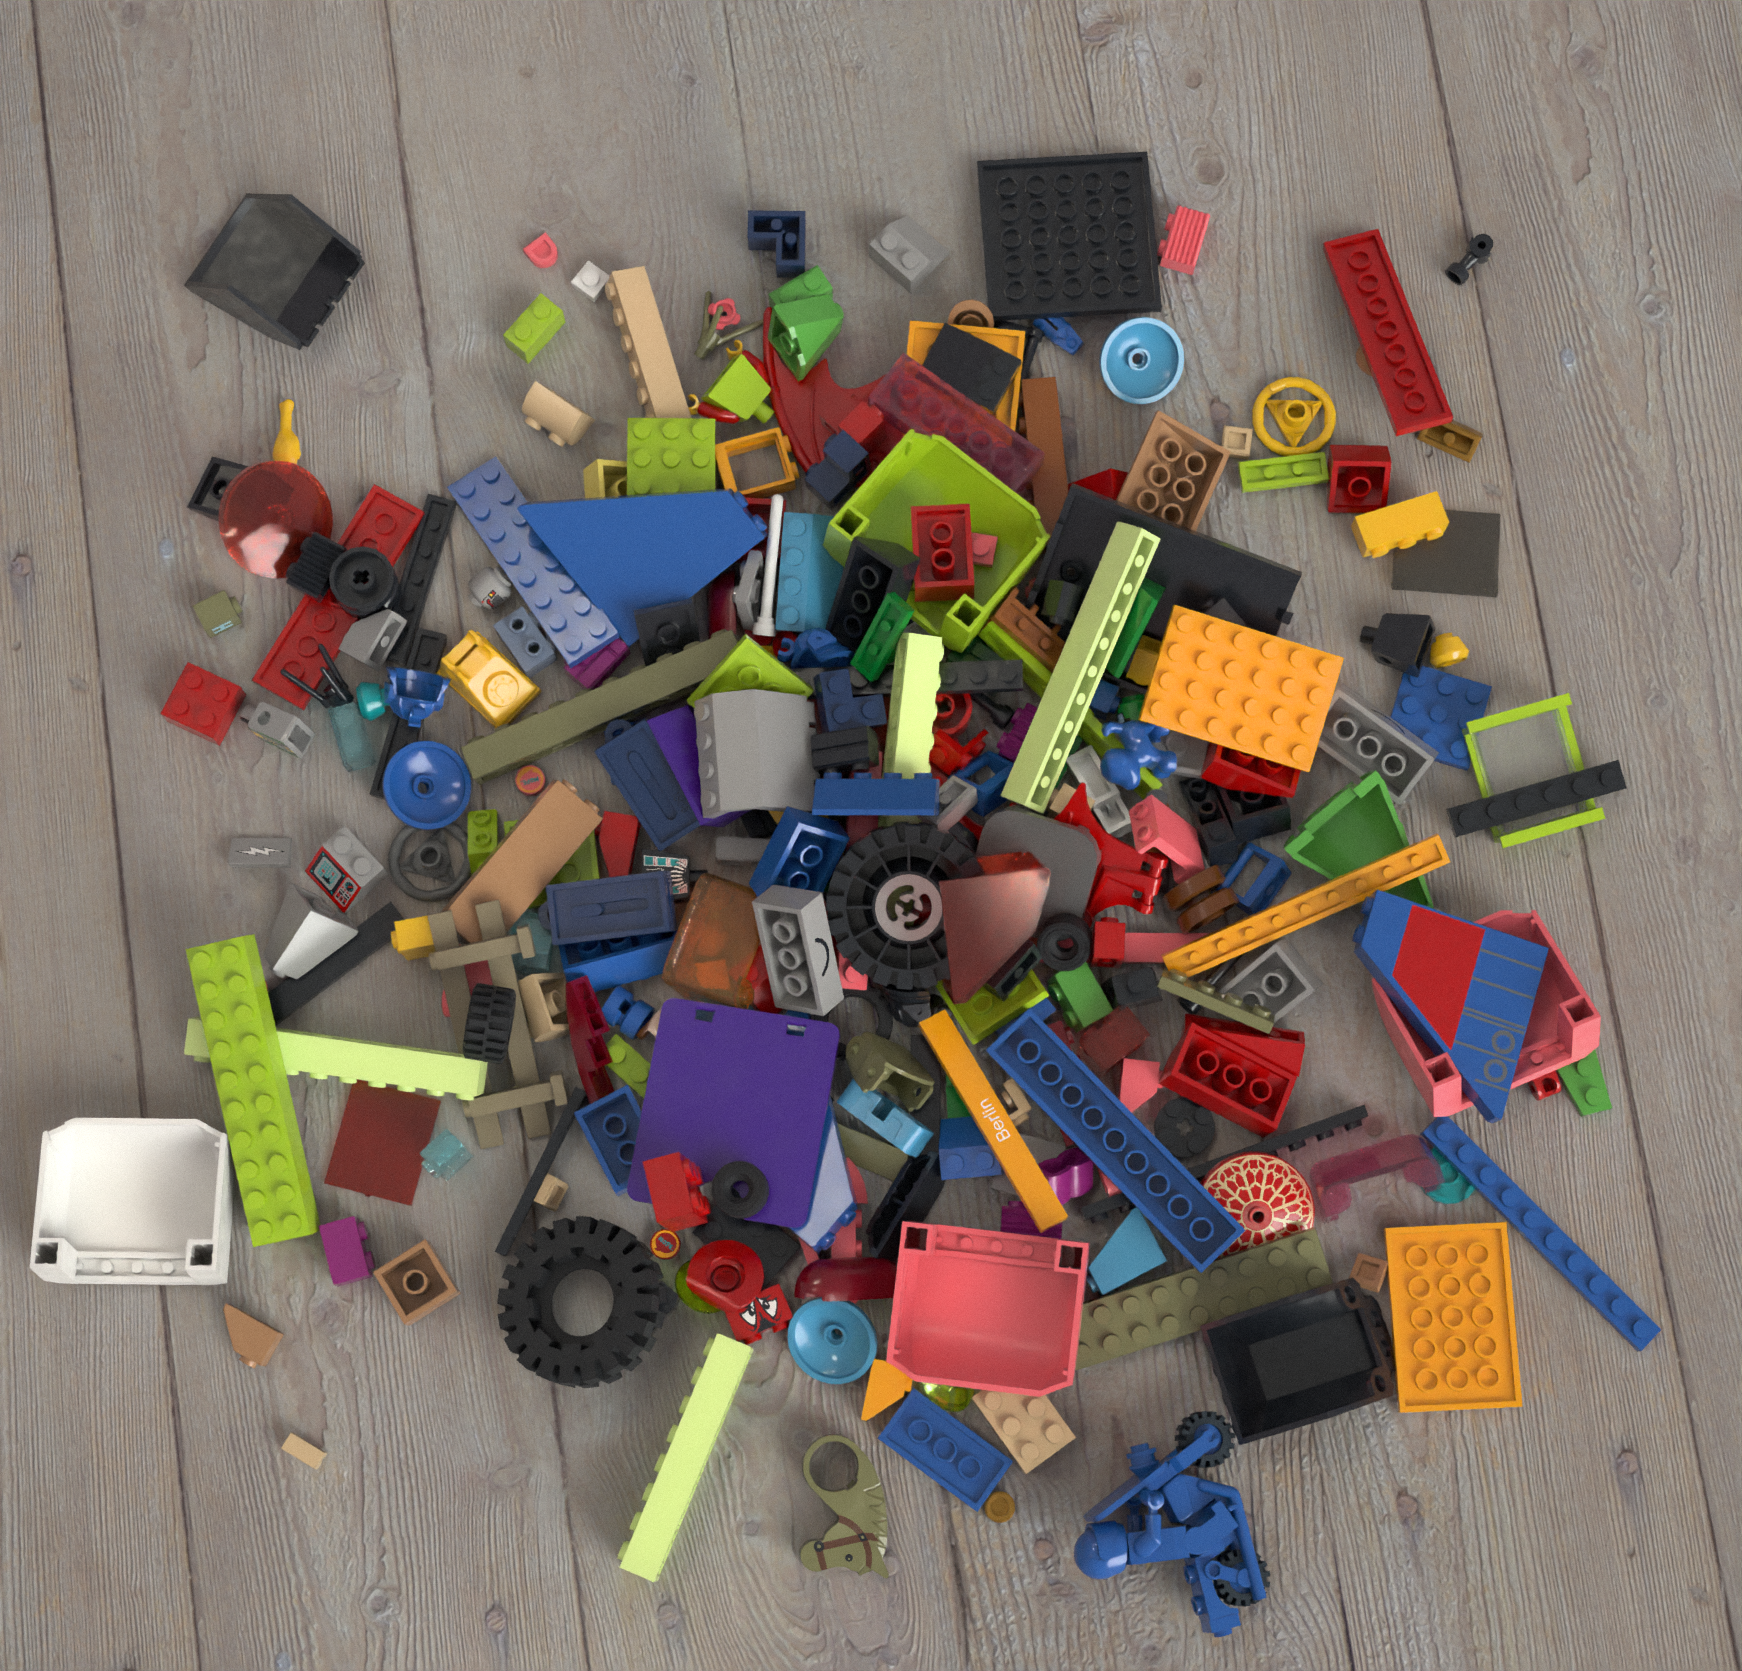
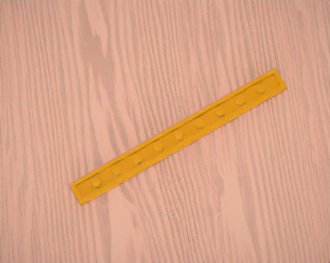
(1307, 907)

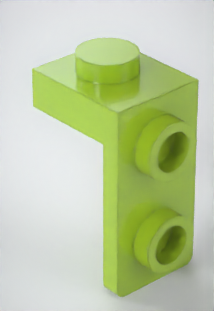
(481, 836)

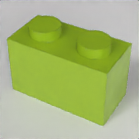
(534, 328)

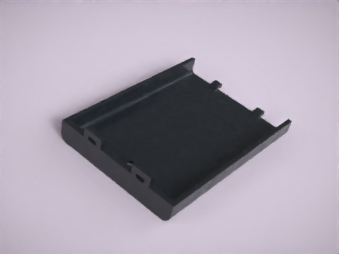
(1184, 563)

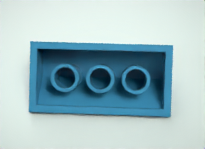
(806, 574)

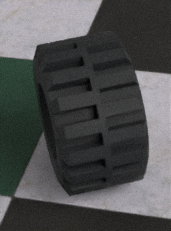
(489, 1023)

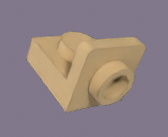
(1014, 1098)

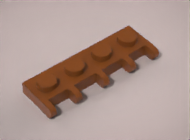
(1028, 630)

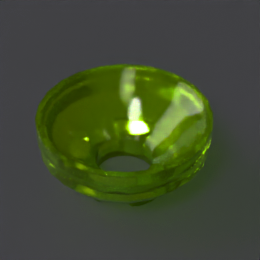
(948, 1397)

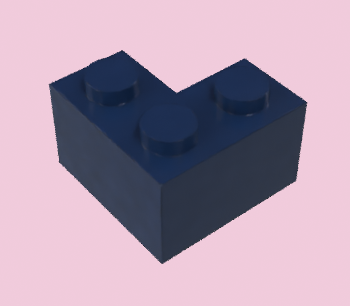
(780, 233)
(840, 471)
(838, 707)

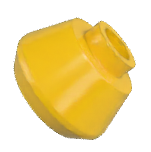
(1447, 651)

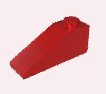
(618, 841)

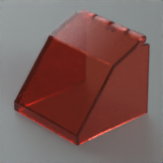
(990, 918)

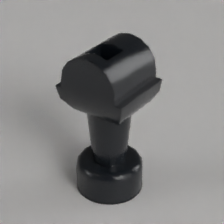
(1476, 252)

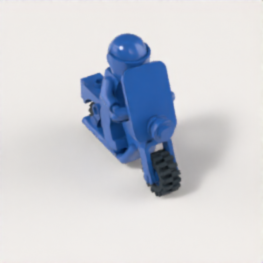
(1212, 1521)

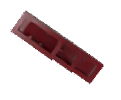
(586, 1030)

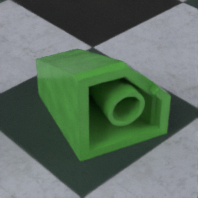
(804, 331)

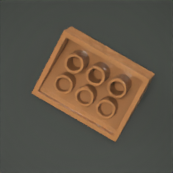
(1173, 472)

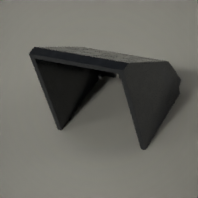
(277, 268)

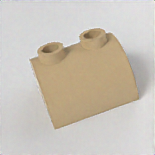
(555, 414)
(545, 1005)

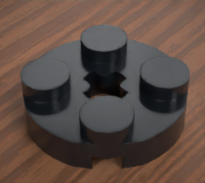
(1198, 1117)

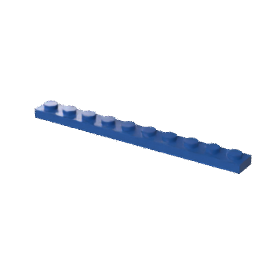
(1541, 1232)

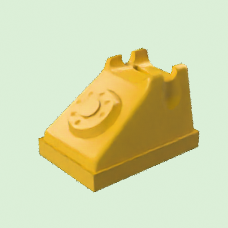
(487, 680)

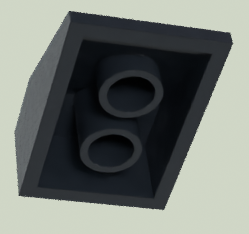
(972, 367)
(212, 486)
(1254, 813)

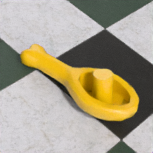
(286, 444)

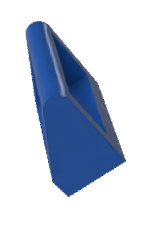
(990, 791)
(1267, 883)

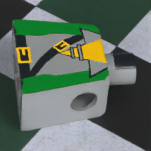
(278, 728)

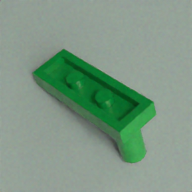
(880, 641)

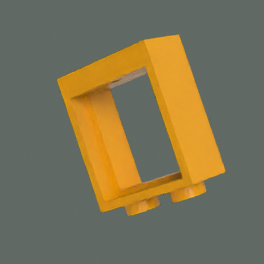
(751, 443)

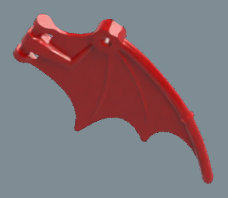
(801, 402)
(1119, 864)

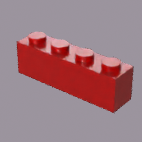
(1279, 1047)

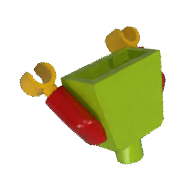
(736, 391)

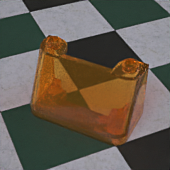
(715, 944)

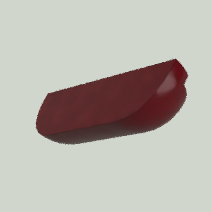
(720, 605)
(847, 1279)

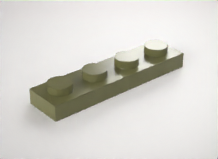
(1205, 995)

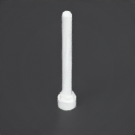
(765, 623)

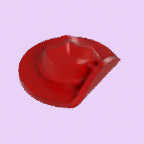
(725, 1275)

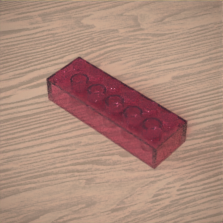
(923, 402)

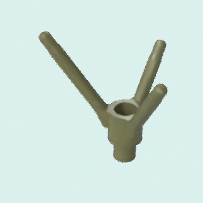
(708, 338)

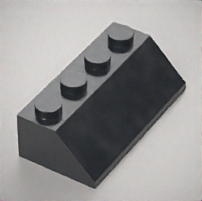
(868, 576)

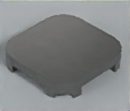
(1063, 848)

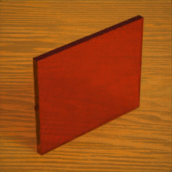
(382, 1142)

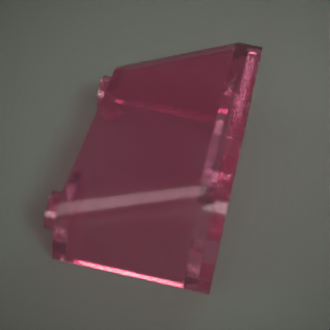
(1333, 1175)

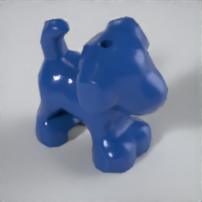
(1124, 765)

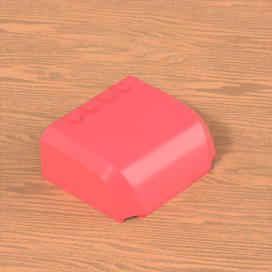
(1559, 1031)
(987, 1308)

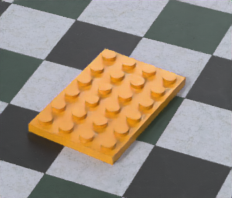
(1241, 688)
(1452, 1317)

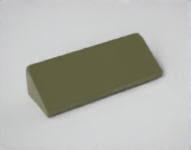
(872, 1153)

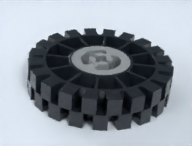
(859, 895)

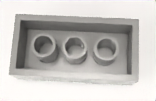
(1371, 740)
(798, 949)

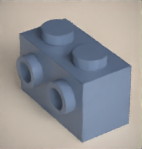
(525, 642)

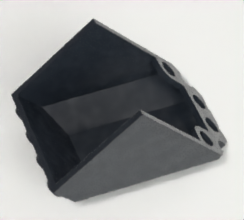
(1301, 1359)

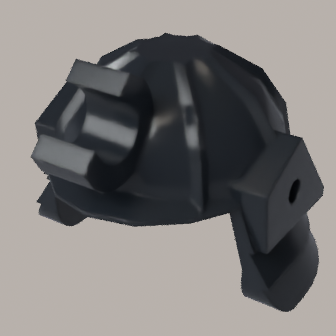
(913, 1005)

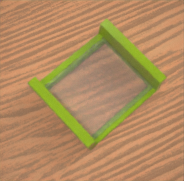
(1525, 749)

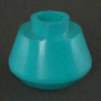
(371, 700)

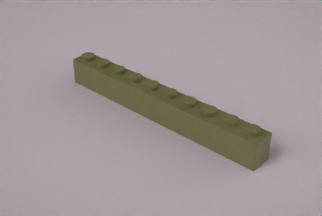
(594, 709)

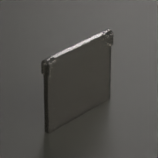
(1457, 562)

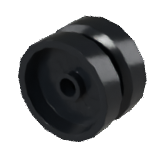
(361, 566)

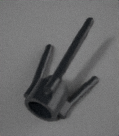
(335, 693)

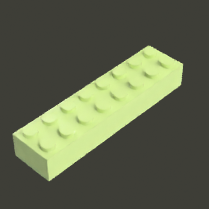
(686, 1458)

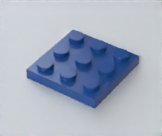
(1437, 711)

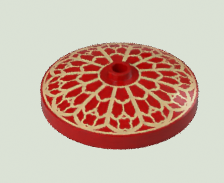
(1262, 1184)

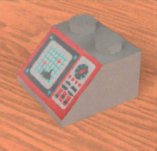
(345, 870)

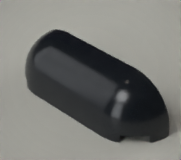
(906, 1200)

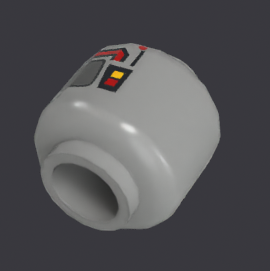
(489, 588)

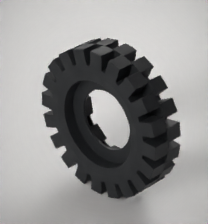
(531, 1287)

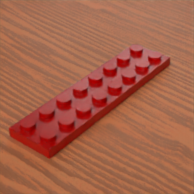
(1387, 332)
(380, 524)

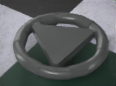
(429, 860)

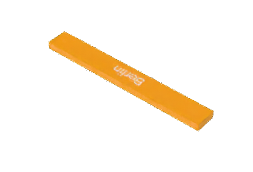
(993, 1121)

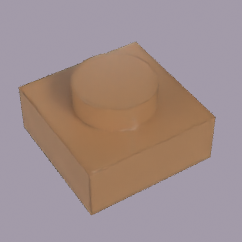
(1369, 1272)

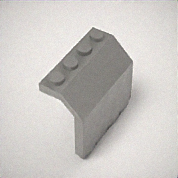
(755, 751)

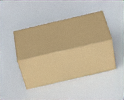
(303, 1450)

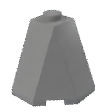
(305, 933)

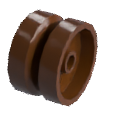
(1199, 897)

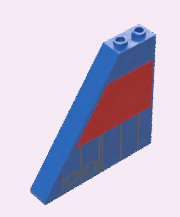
(1456, 986)

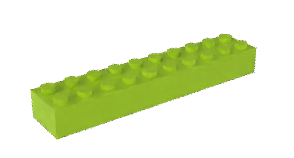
(253, 1090)

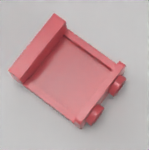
(1162, 828)

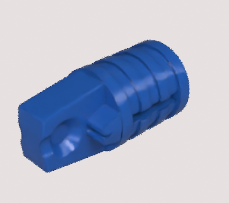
(1064, 337)

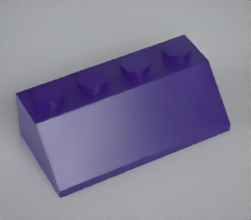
(677, 739)

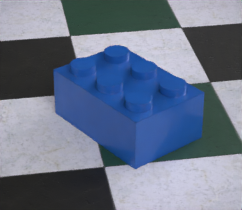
(800, 853)
(612, 1132)

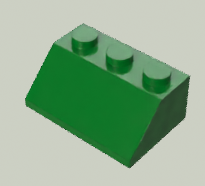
(1135, 625)

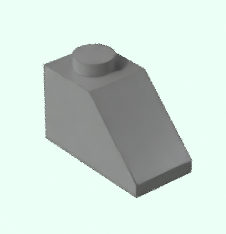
(373, 638)

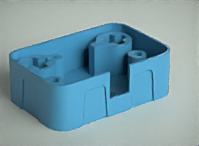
(886, 1119)

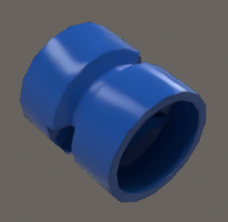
(637, 1012)

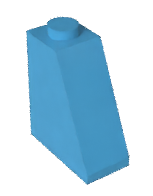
(1125, 1256)

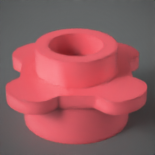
(728, 307)

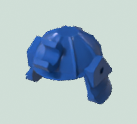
(815, 650)
(414, 693)

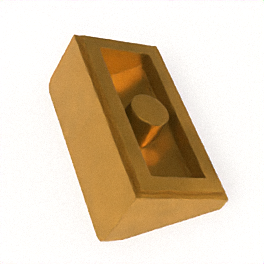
(1453, 439)

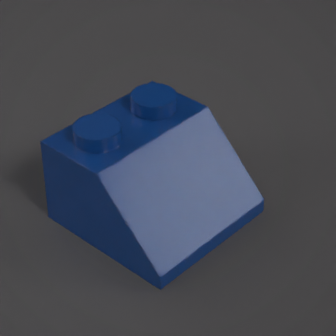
(965, 1151)

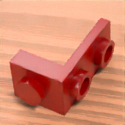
(950, 755)

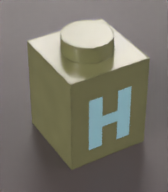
(218, 613)

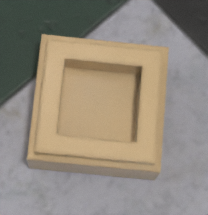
(1237, 441)
(551, 1192)

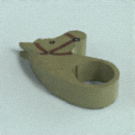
(860, 1532)

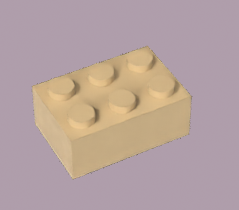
(1025, 1425)

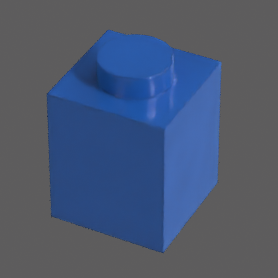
(1104, 700)

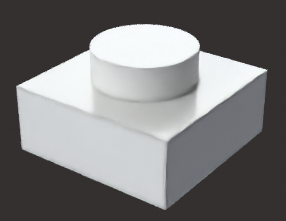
(590, 281)

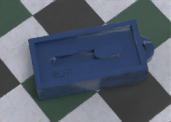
(647, 781)
(609, 908)

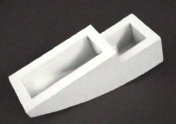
(1108, 807)

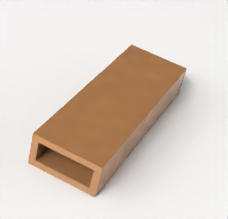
(526, 858)

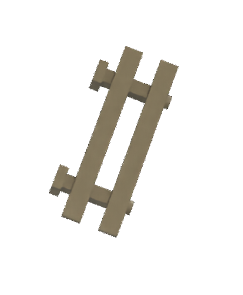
(498, 950)

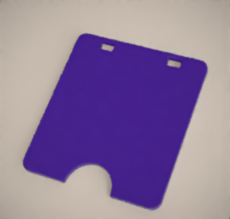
(738, 1095)

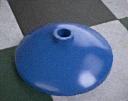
(441, 772)

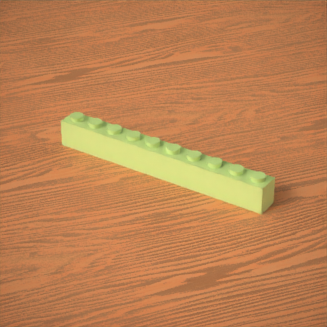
(1080, 666)
(911, 723)
(365, 1060)

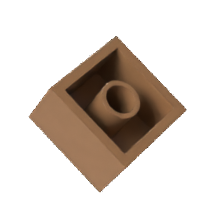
(417, 1282)

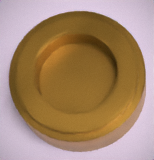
(999, 1507)

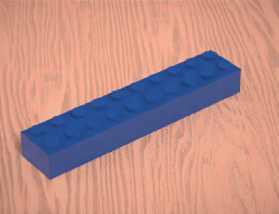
(1115, 1140)

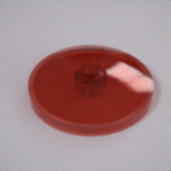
(270, 514)

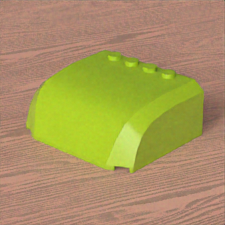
(936, 472)

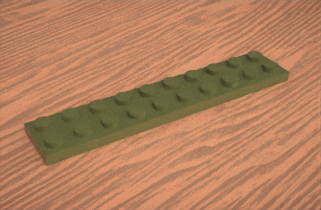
(1188, 1299)

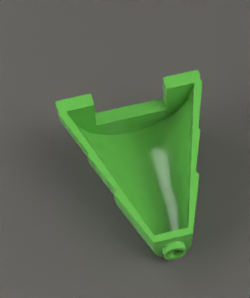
(1354, 831)

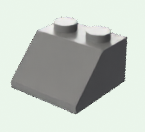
(906, 252)

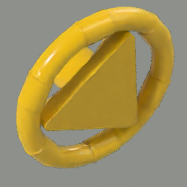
(1293, 416)

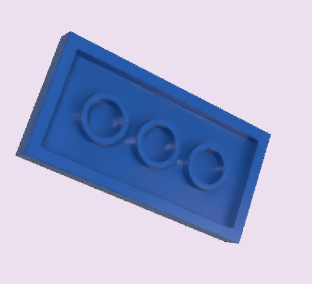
(945, 1449)

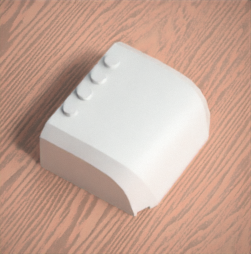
(133, 1203)

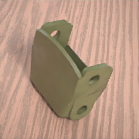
(889, 1067)

